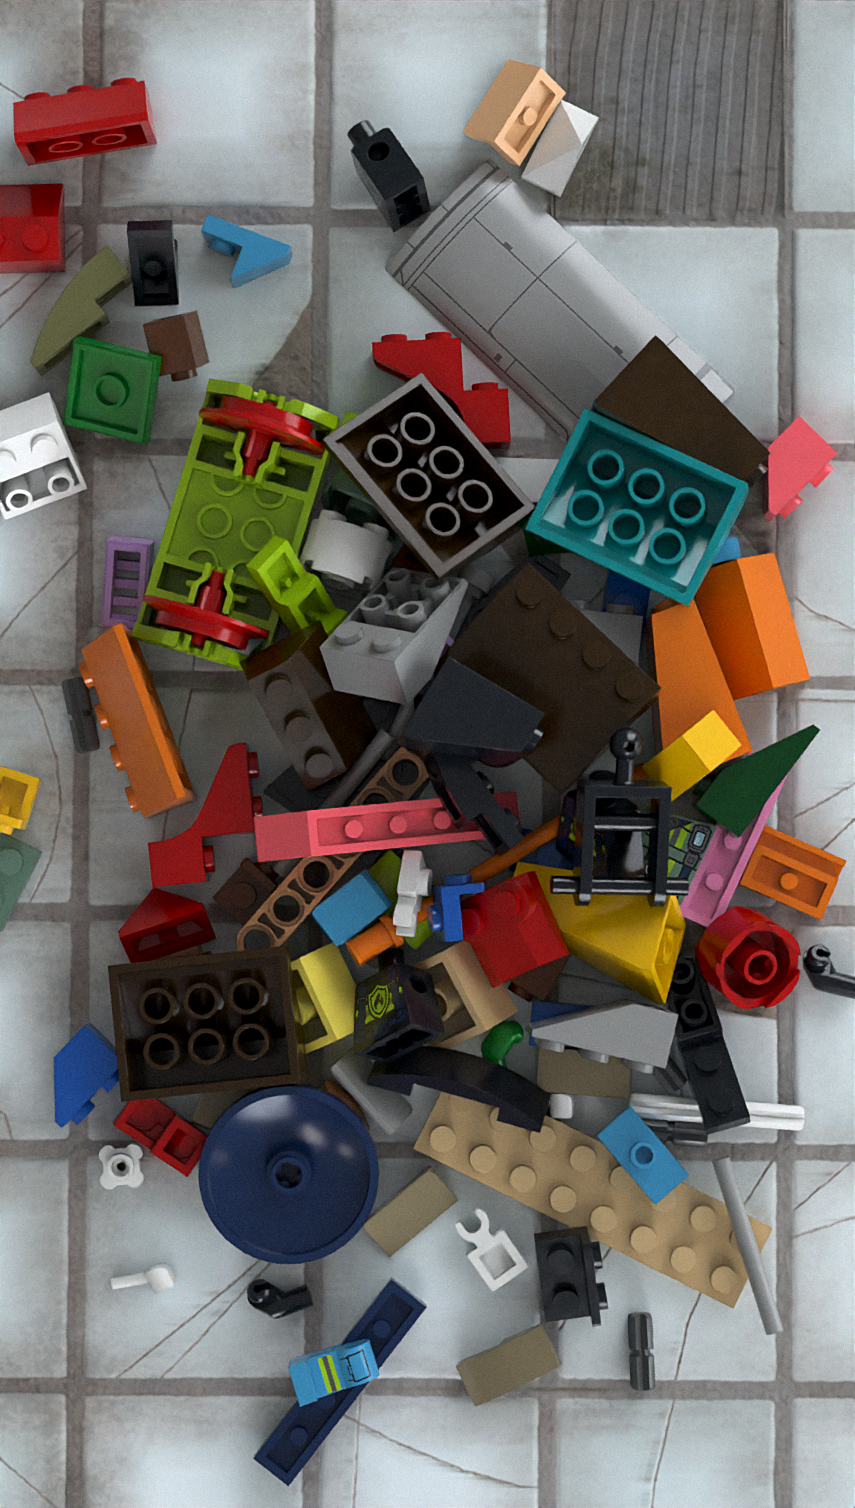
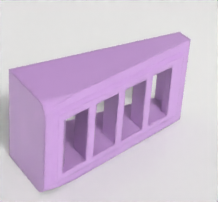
(111, 581)

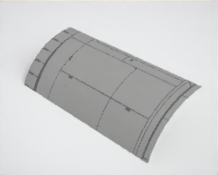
(531, 299)

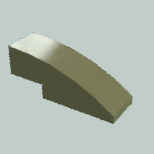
(79, 309)

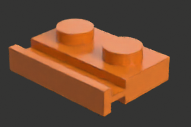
(792, 872)

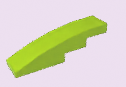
(291, 590)

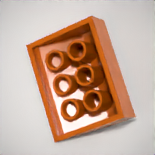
(137, 723)

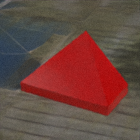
(164, 926)

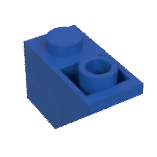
(80, 1072)

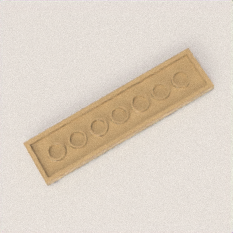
(584, 1185)

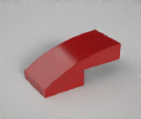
(163, 1132)

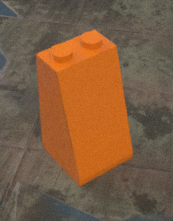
(688, 674)

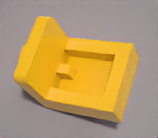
(17, 799)

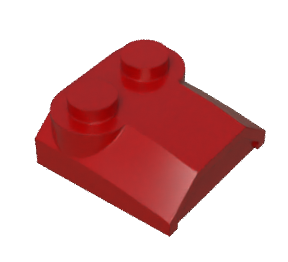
(512, 928)

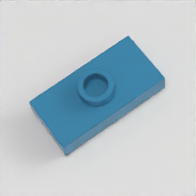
(642, 1155)

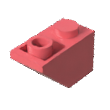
(793, 462)

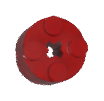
(749, 958)

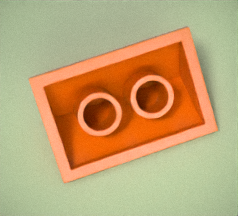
(751, 626)

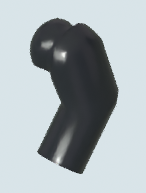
(823, 974)
(277, 1302)

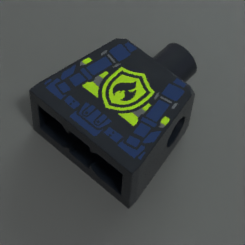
(613, 851)
(395, 1010)

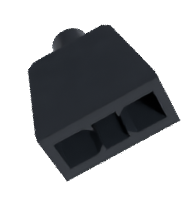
(388, 174)

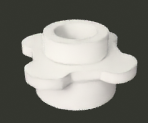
(130, 1157)

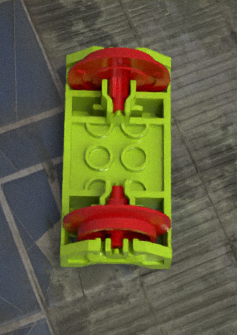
(227, 506)

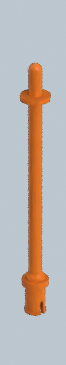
(383, 934)

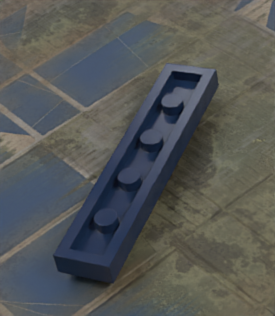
(307, 1426)

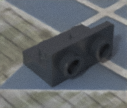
(568, 1275)

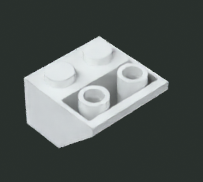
(35, 457)

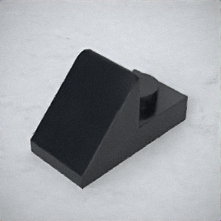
(153, 262)

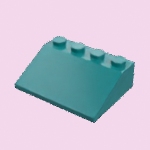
(638, 507)

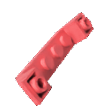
(363, 828)

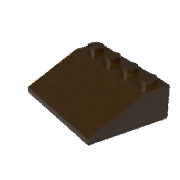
(430, 477)
(560, 664)
(207, 1024)

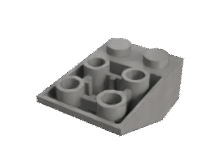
(394, 636)
(619, 1028)

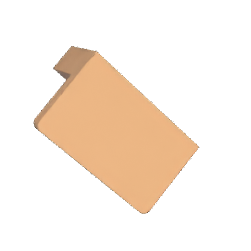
(515, 110)

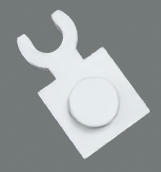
(413, 884)
(494, 1255)

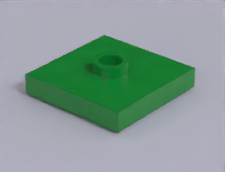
(112, 390)

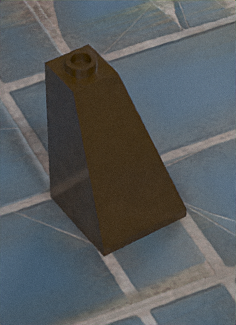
(673, 407)

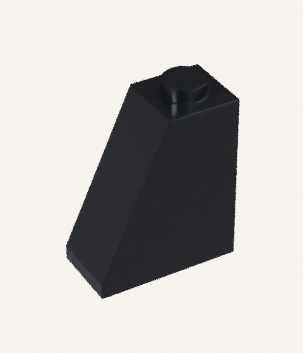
(472, 718)

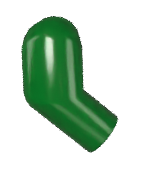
(501, 1040)

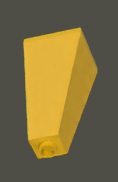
(619, 934)

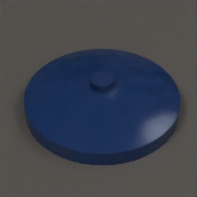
(288, 1173)

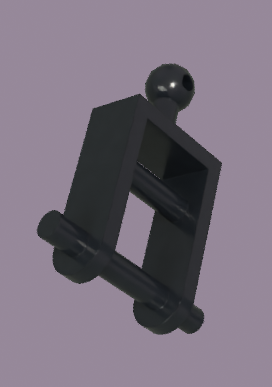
(656, 822)

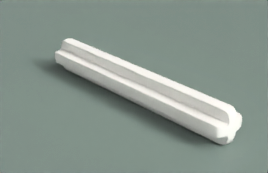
(686, 1110)

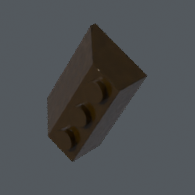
(314, 722)

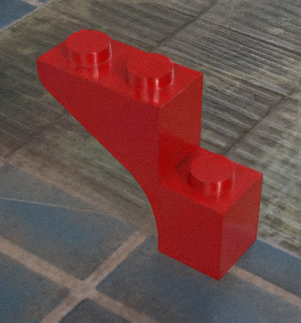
(440, 361)
(225, 812)

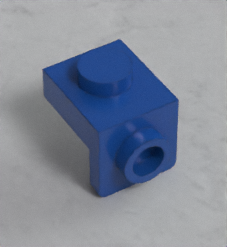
(445, 913)

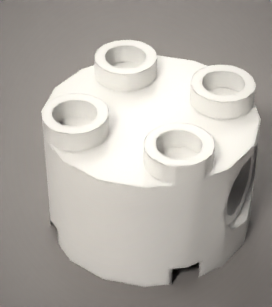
(345, 555)

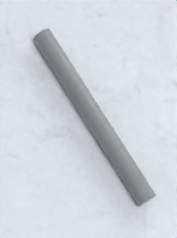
(347, 786)
(747, 1245)

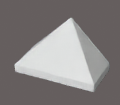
(559, 148)

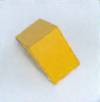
(693, 754)

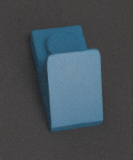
(256, 252)
(351, 908)

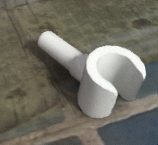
(561, 1105)
(159, 1276)

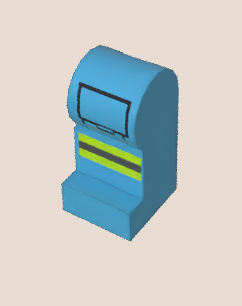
(332, 1370)

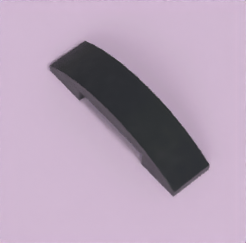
(468, 1077)

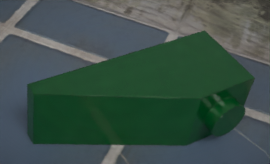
(742, 788)

